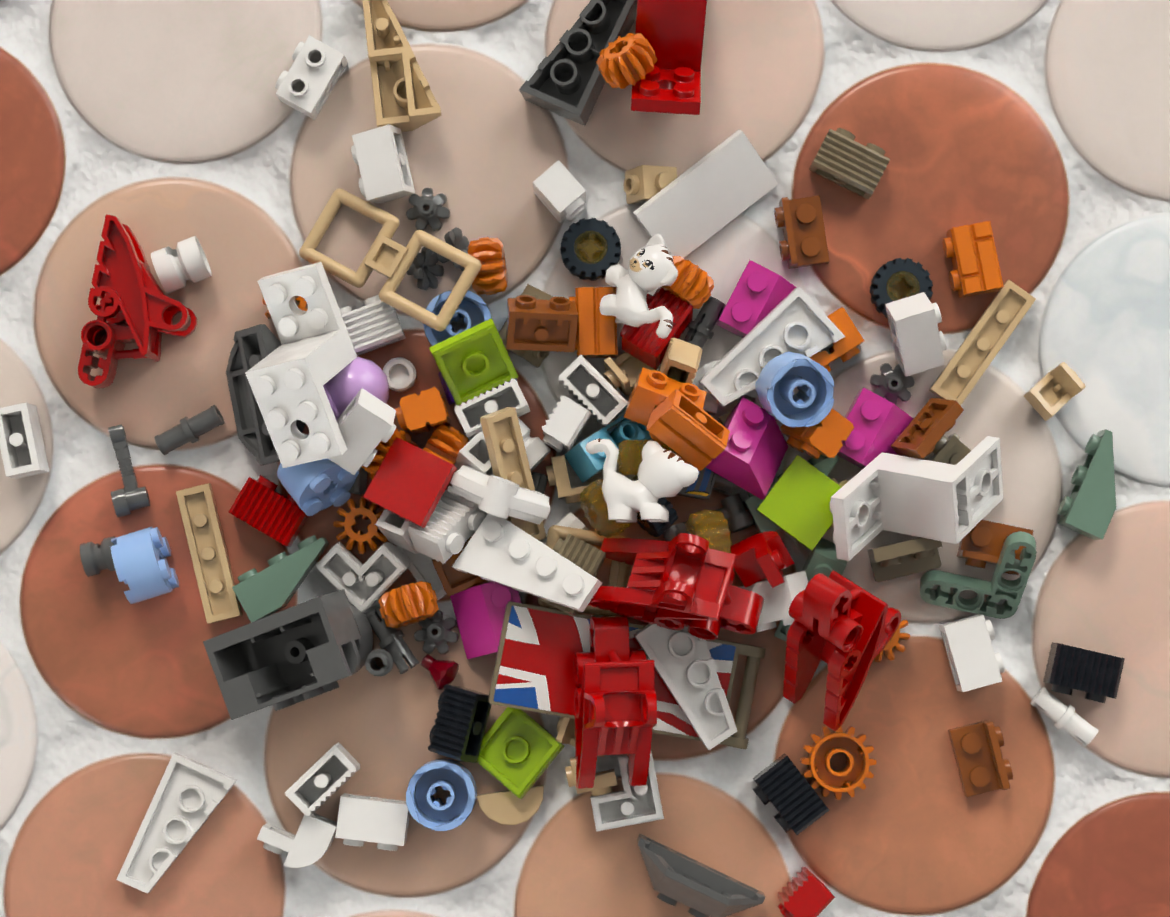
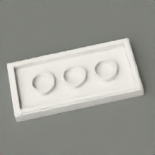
(707, 196)

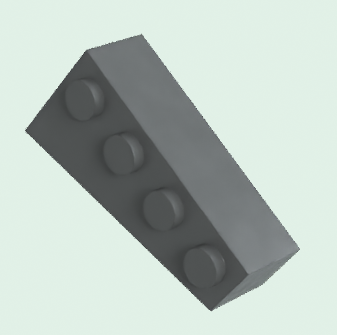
(569, 76)

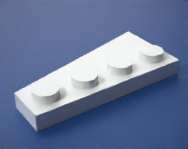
(791, 326)
(518, 560)
(692, 680)
(176, 813)

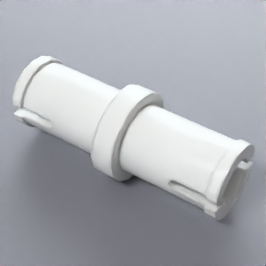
(1064, 716)

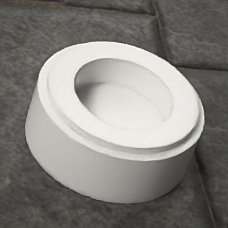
(400, 374)

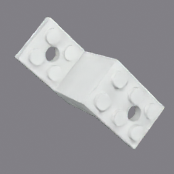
(293, 375)
(917, 498)

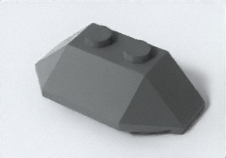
(250, 348)
(694, 883)

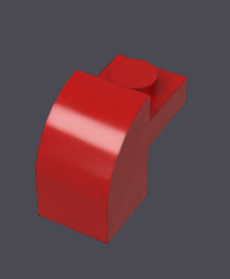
(761, 558)

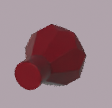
(441, 671)

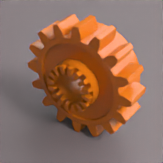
(851, 774)

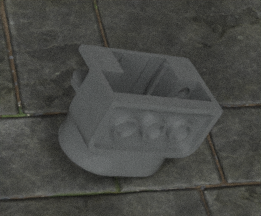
(290, 654)

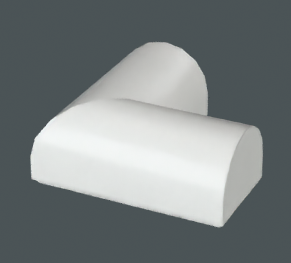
(365, 581)
(631, 805)

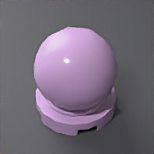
(349, 381)

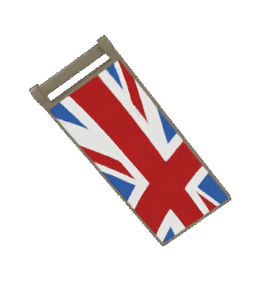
(537, 670)

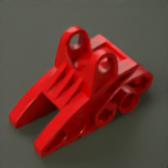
(145, 308)
(679, 587)
(842, 628)
(613, 702)

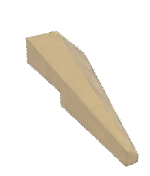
(398, 82)

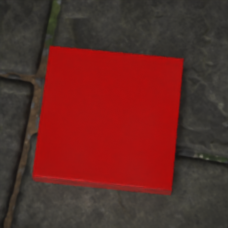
(410, 482)

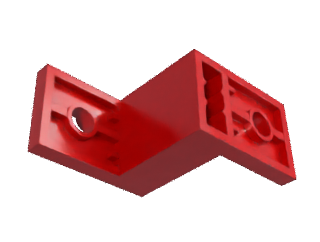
(677, 38)

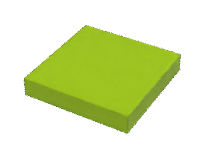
(474, 361)
(801, 502)
(517, 750)

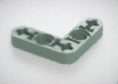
(996, 589)

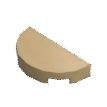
(508, 808)

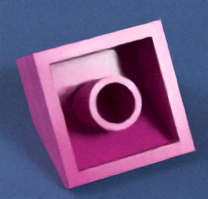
(753, 299)
(875, 429)
(752, 449)
(481, 616)

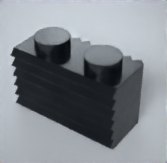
(1084, 671)
(460, 723)
(790, 795)

